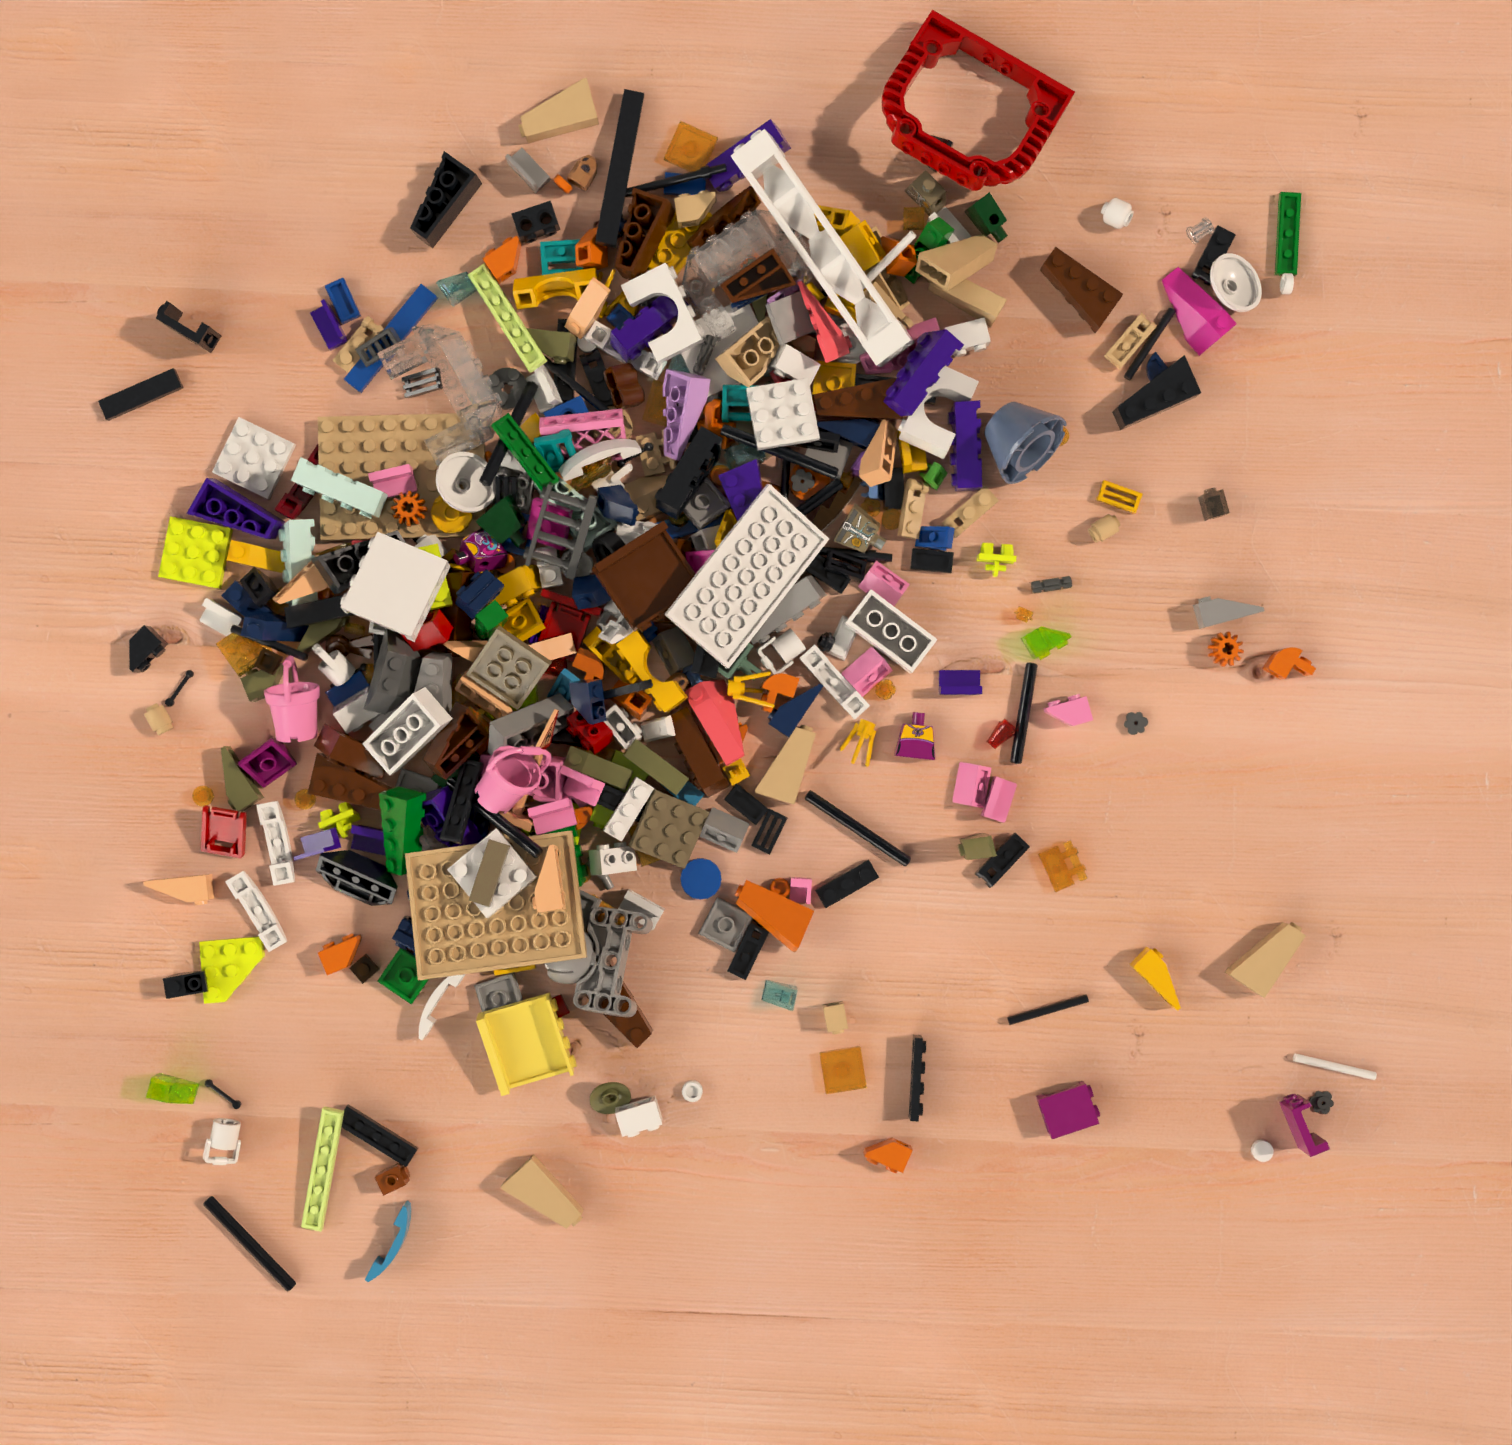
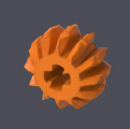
(414, 501)
(1228, 656)

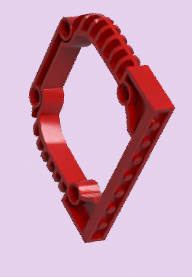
(942, 38)

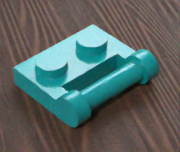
(558, 252)
(734, 396)
(549, 448)

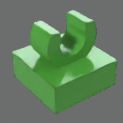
(935, 475)

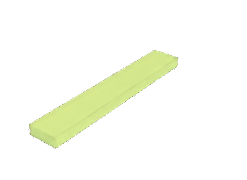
(507, 318)
(322, 1168)

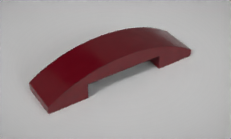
(296, 500)

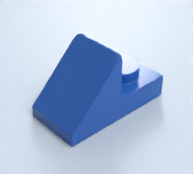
(935, 537)

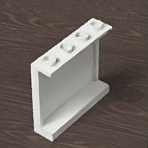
(744, 321)
(395, 585)

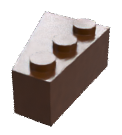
(758, 278)
(348, 750)

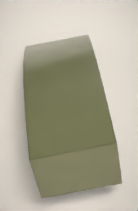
(656, 766)

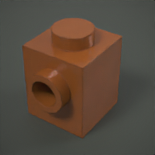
(392, 1178)

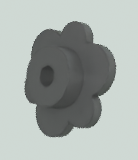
(802, 475)
(1141, 723)
(1317, 1100)

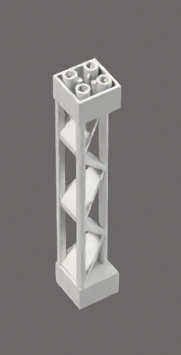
(830, 259)

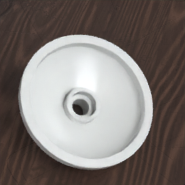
(1235, 282)
(466, 470)

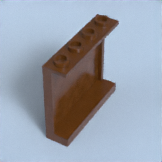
(645, 576)

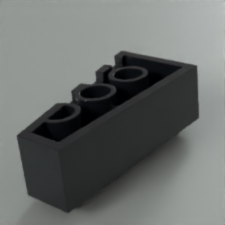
(444, 199)
(689, 473)

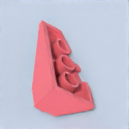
(829, 335)
(718, 717)

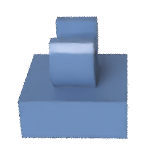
(874, 492)

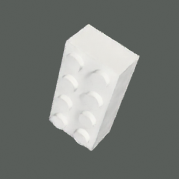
(890, 631)
(407, 731)

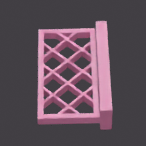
(585, 422)

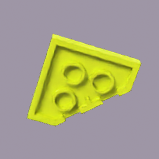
(228, 964)

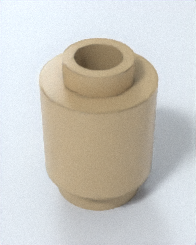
(1104, 528)
(158, 719)

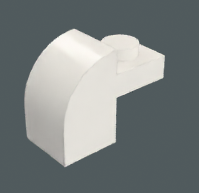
(549, 574)

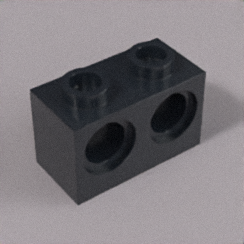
(534, 216)

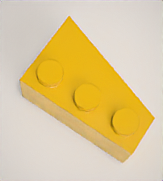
(519, 584)

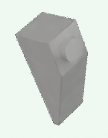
(1218, 610)

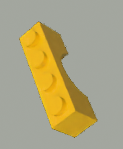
(533, 290)
(636, 650)

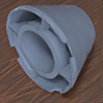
(1022, 439)

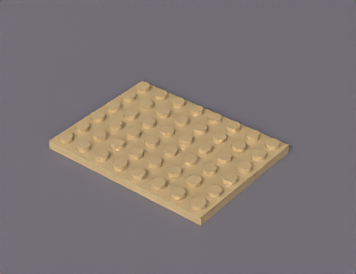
(378, 443)
(457, 937)

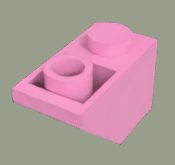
(1072, 712)

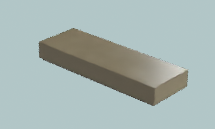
(489, 873)

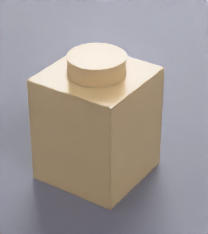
(835, 1017)

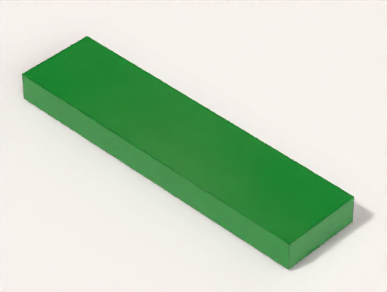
(1287, 233)
(524, 451)

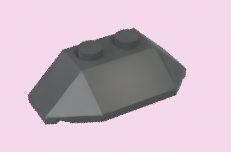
(393, 675)

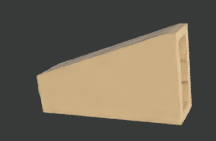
(561, 114)
(956, 261)
(972, 300)
(787, 770)
(1267, 959)
(543, 1192)

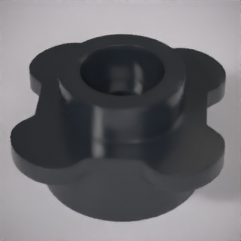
(826, 642)

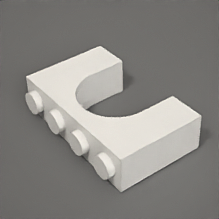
(685, 333)
(920, 430)

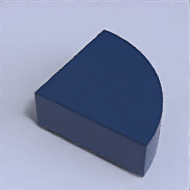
(1155, 366)

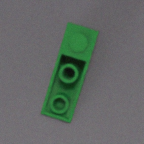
(933, 235)
(489, 619)

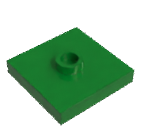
(402, 976)

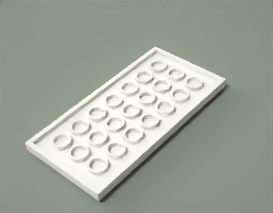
(747, 576)

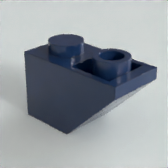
(617, 504)
(588, 699)

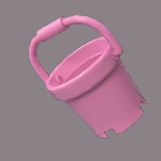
(293, 706)
(510, 776)

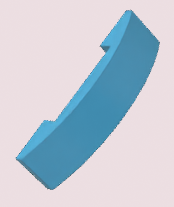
(403, 1222)

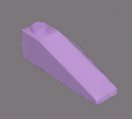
(691, 394)

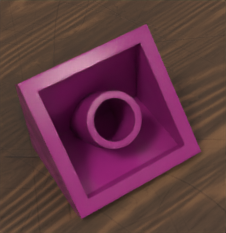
(268, 762)

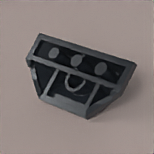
(357, 877)

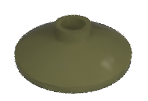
(609, 1096)

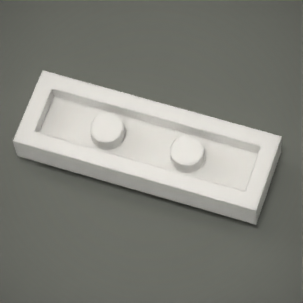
(628, 809)

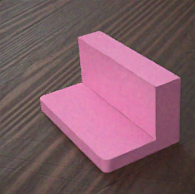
(394, 480)
(884, 583)
(867, 671)
(971, 784)
(582, 786)
(999, 799)
(553, 816)

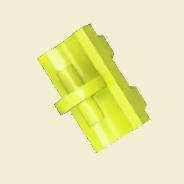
(1006, 556)
(341, 821)

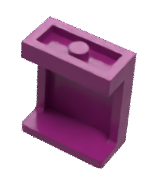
(1068, 1110)
(1308, 1143)

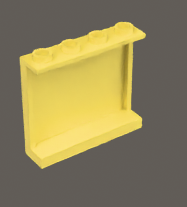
(525, 1042)

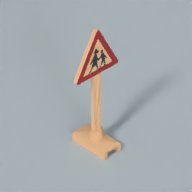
(516, 814)

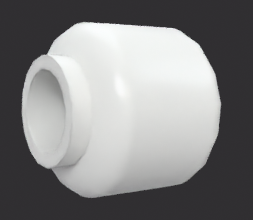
(1117, 213)

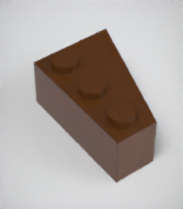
(455, 742)

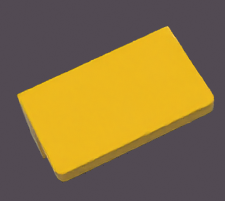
(863, 245)
(912, 457)

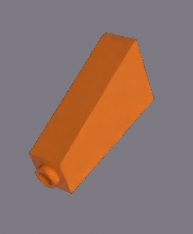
(775, 913)

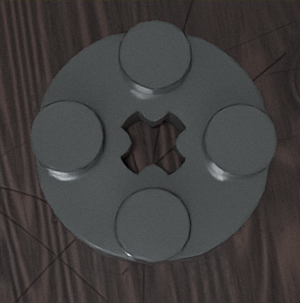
(512, 378)

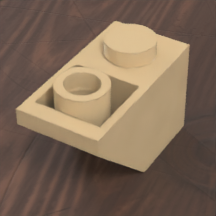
(693, 208)

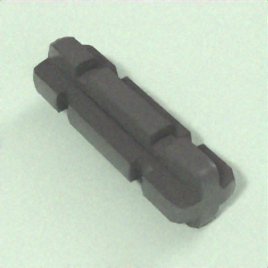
(704, 354)
(1051, 584)

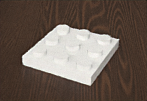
(782, 414)
(254, 458)
(513, 879)

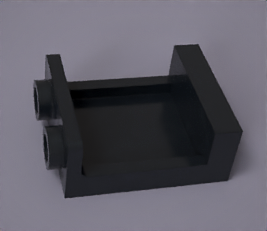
(204, 336)

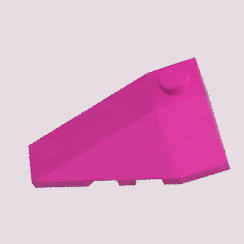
(1197, 312)

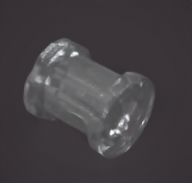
(1200, 230)

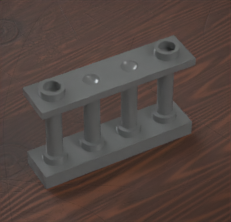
(580, 525)

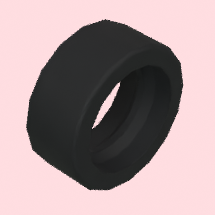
(606, 545)

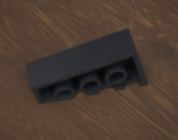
(1164, 392)
(340, 565)

